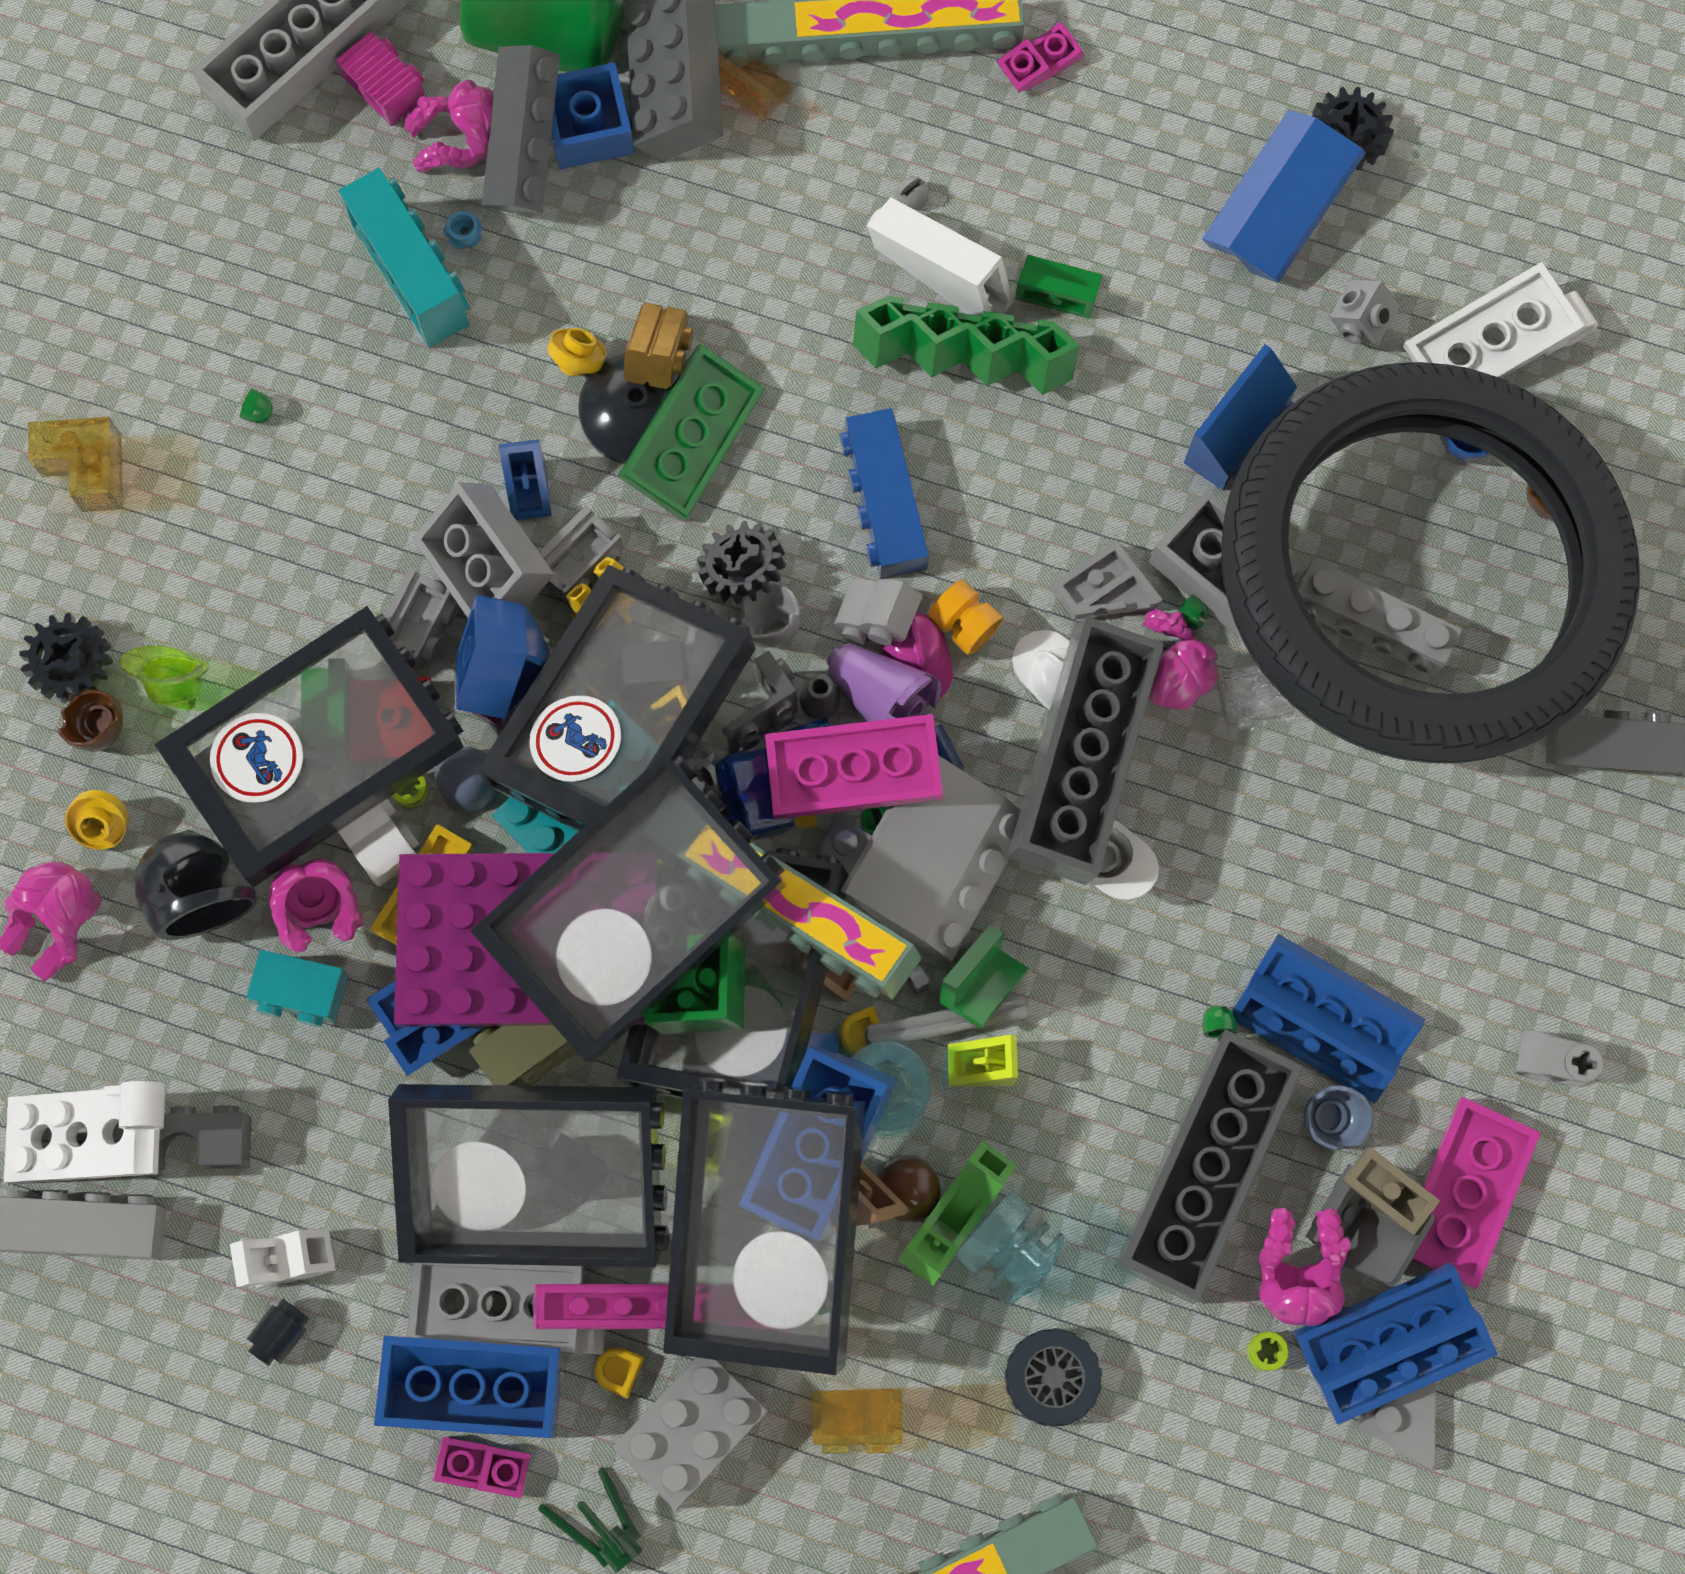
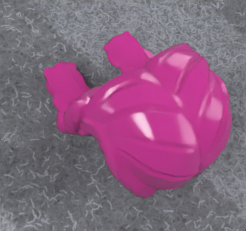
(470, 111)
(1186, 668)
(310, 897)
(61, 901)
(1309, 1292)

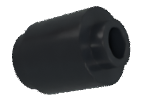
(277, 1333)

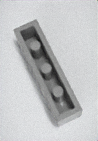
(81, 1227)

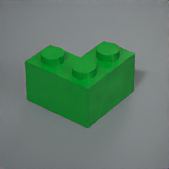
(708, 997)

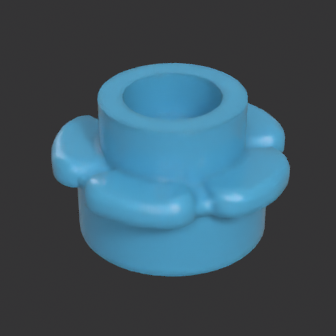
(459, 221)

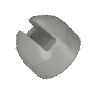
(918, 197)

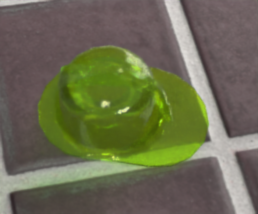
(166, 674)

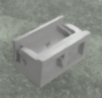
(578, 550)
(419, 615)

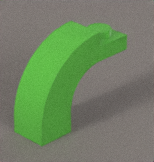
(957, 1213)

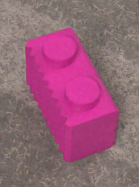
(381, 77)

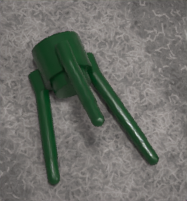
(617, 1545)

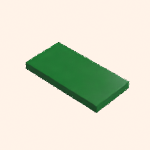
(691, 432)

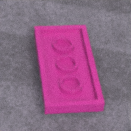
(853, 766)
(1476, 1184)

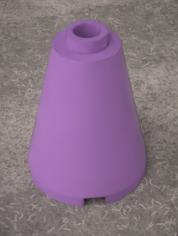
(881, 685)

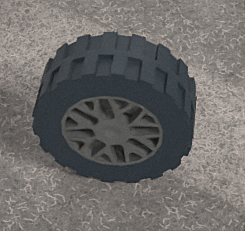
(1053, 1377)

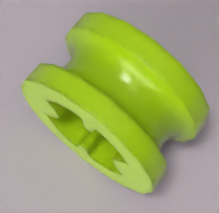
(410, 802)
(1255, 1345)

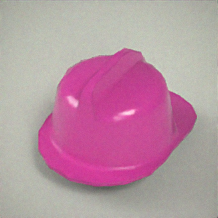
(925, 650)

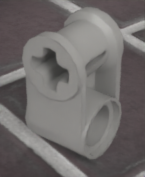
(1551, 1058)

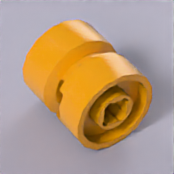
(965, 617)

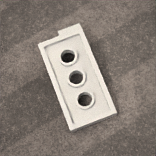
(1560, 324)
(134, 1104)

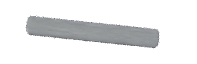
(941, 1023)

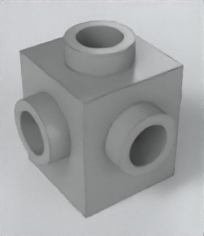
(1364, 311)

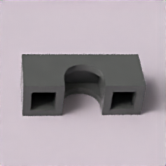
(220, 1136)

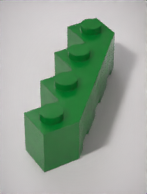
(987, 344)

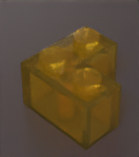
(85, 451)
(857, 1418)

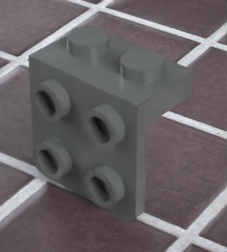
(772, 713)
(1377, 1244)

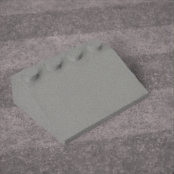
(935, 862)

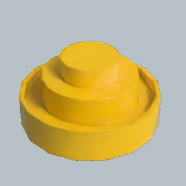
(576, 351)
(97, 819)

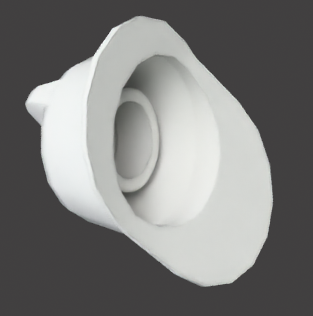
(1039, 662)
(1127, 866)

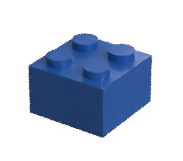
(590, 117)

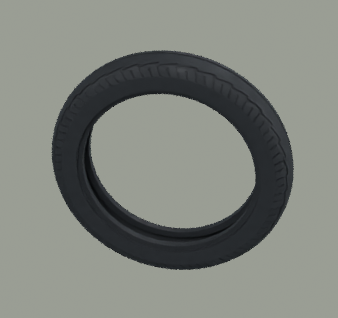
(1524, 436)

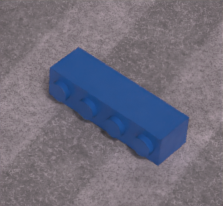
(885, 493)

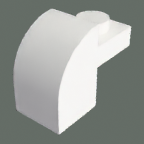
(282, 1258)

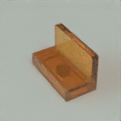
(753, 86)

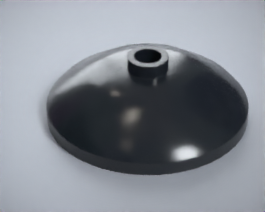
(607, 414)

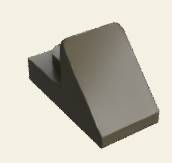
(1390, 1191)

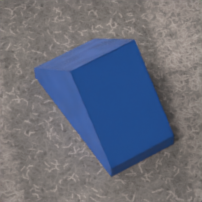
(525, 479)

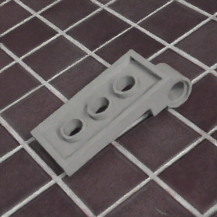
(474, 1324)

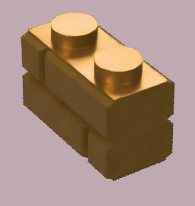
(657, 346)

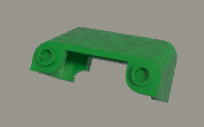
(575, 29)

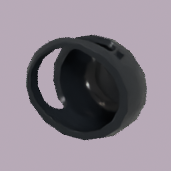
(183, 887)

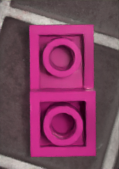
(1040, 60)
(481, 1467)

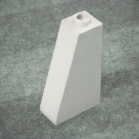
(941, 259)

